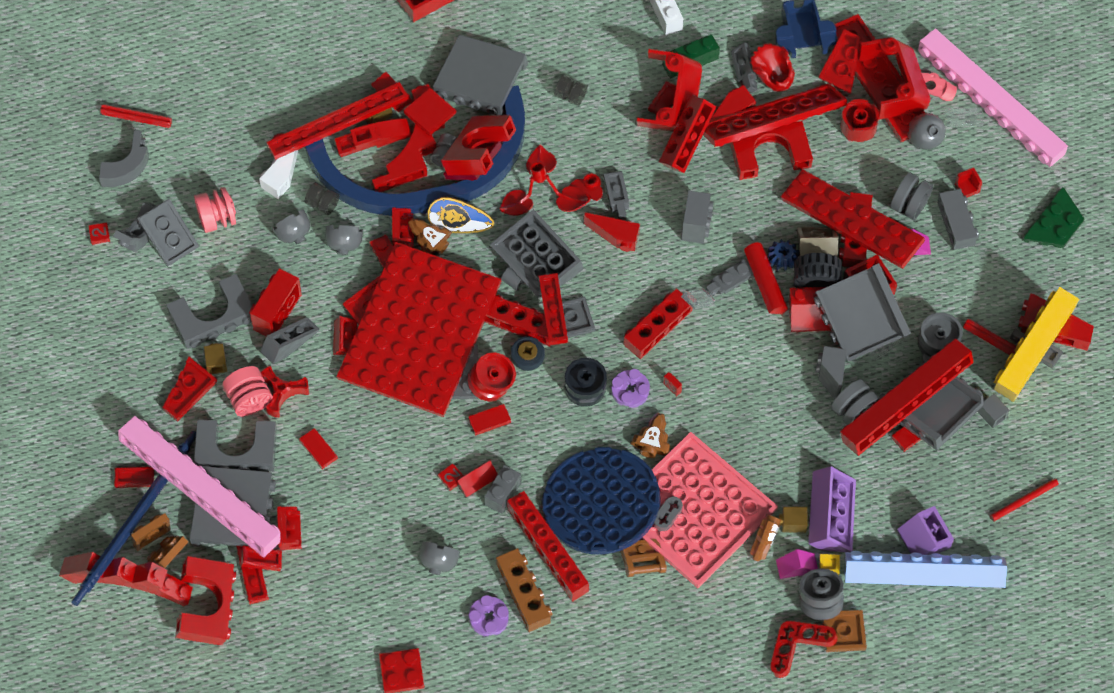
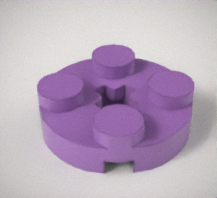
(628, 398)
(486, 605)

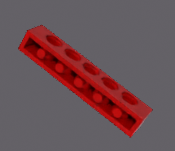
(548, 546)

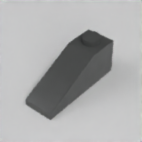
(288, 339)

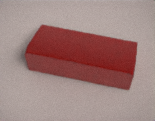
(343, 334)

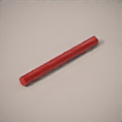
(1024, 499)

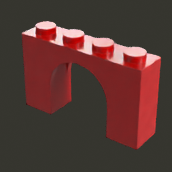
(790, 136)
(463, 158)
(219, 579)

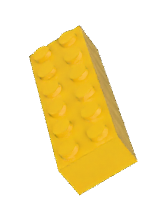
(1037, 342)

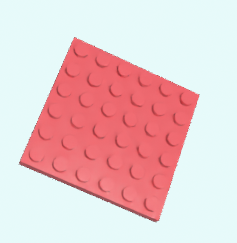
(716, 513)

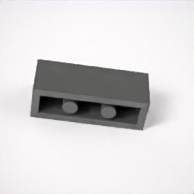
(957, 219)

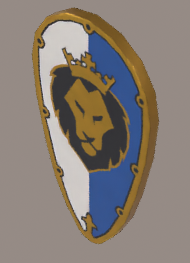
(458, 216)

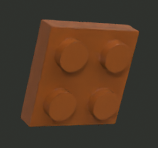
(147, 534)
(169, 549)
(850, 631)

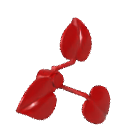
(538, 165)

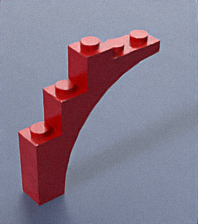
(122, 572)

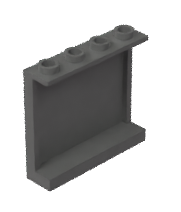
(479, 74)
(862, 313)
(943, 412)
(248, 486)

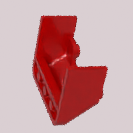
(687, 84)
(913, 93)

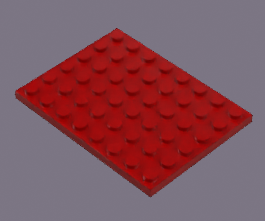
(419, 329)

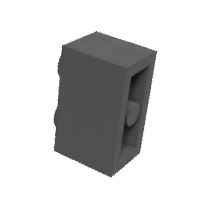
(502, 489)

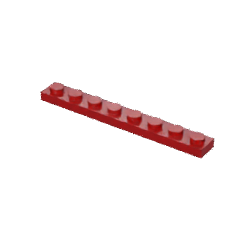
(337, 120)

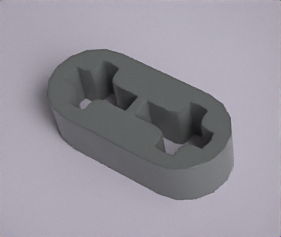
(671, 516)

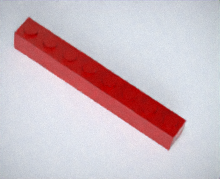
(906, 397)

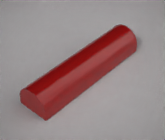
(765, 278)

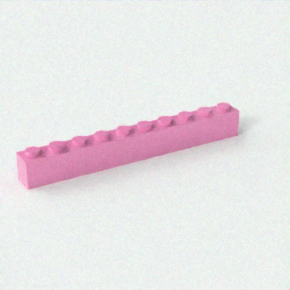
(992, 97)
(199, 486)

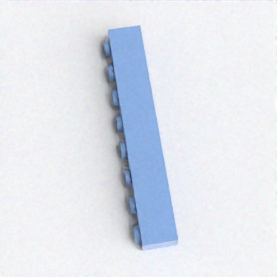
(925, 569)

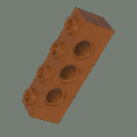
(532, 618)

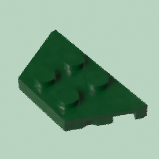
(1057, 222)

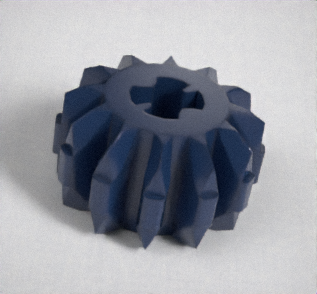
(776, 254)

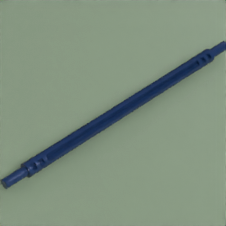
(127, 528)

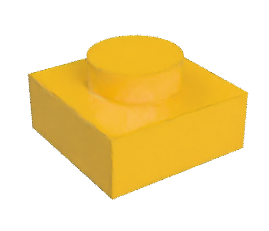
(830, 562)

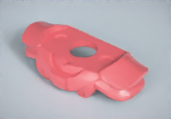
(943, 89)

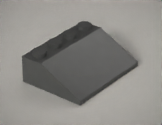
(536, 250)

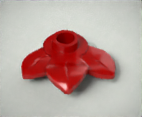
(592, 190)

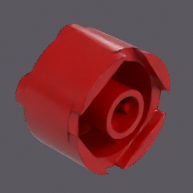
(859, 120)

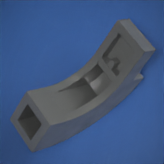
(124, 171)
(134, 237)

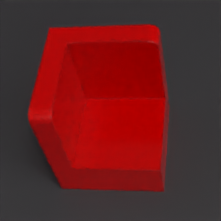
(969, 182)

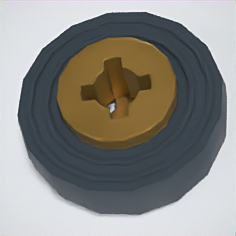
(524, 359)

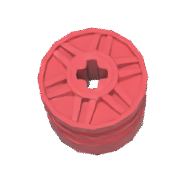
(215, 209)
(247, 391)

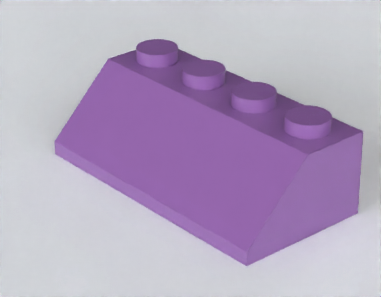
(832, 510)

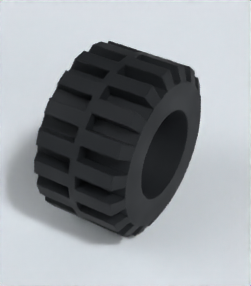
(817, 270)

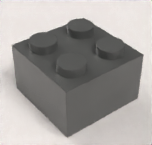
(697, 217)

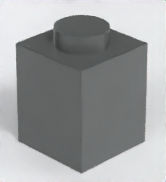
(993, 410)

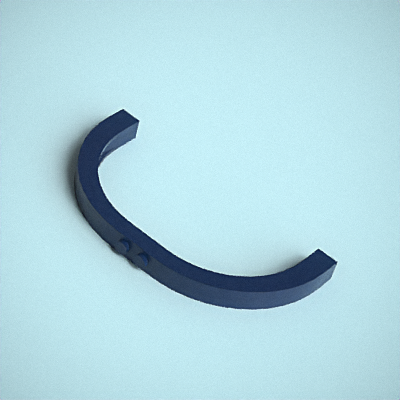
(420, 201)

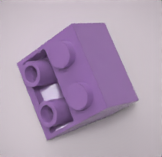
(926, 533)

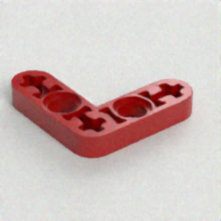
(797, 637)

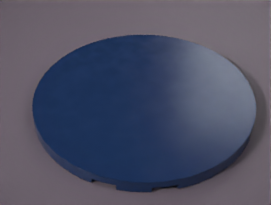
(601, 500)

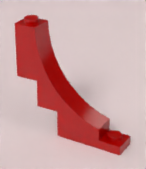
(409, 163)

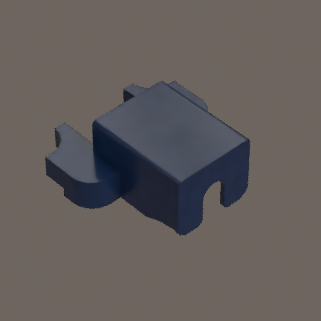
(804, 29)

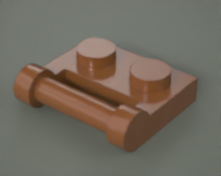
(642, 552)

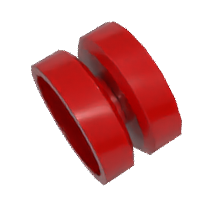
(491, 376)

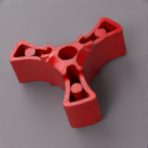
(282, 390)

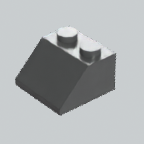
(831, 369)

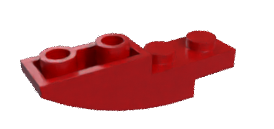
(372, 135)

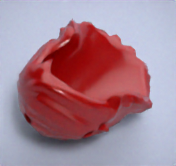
(773, 67)

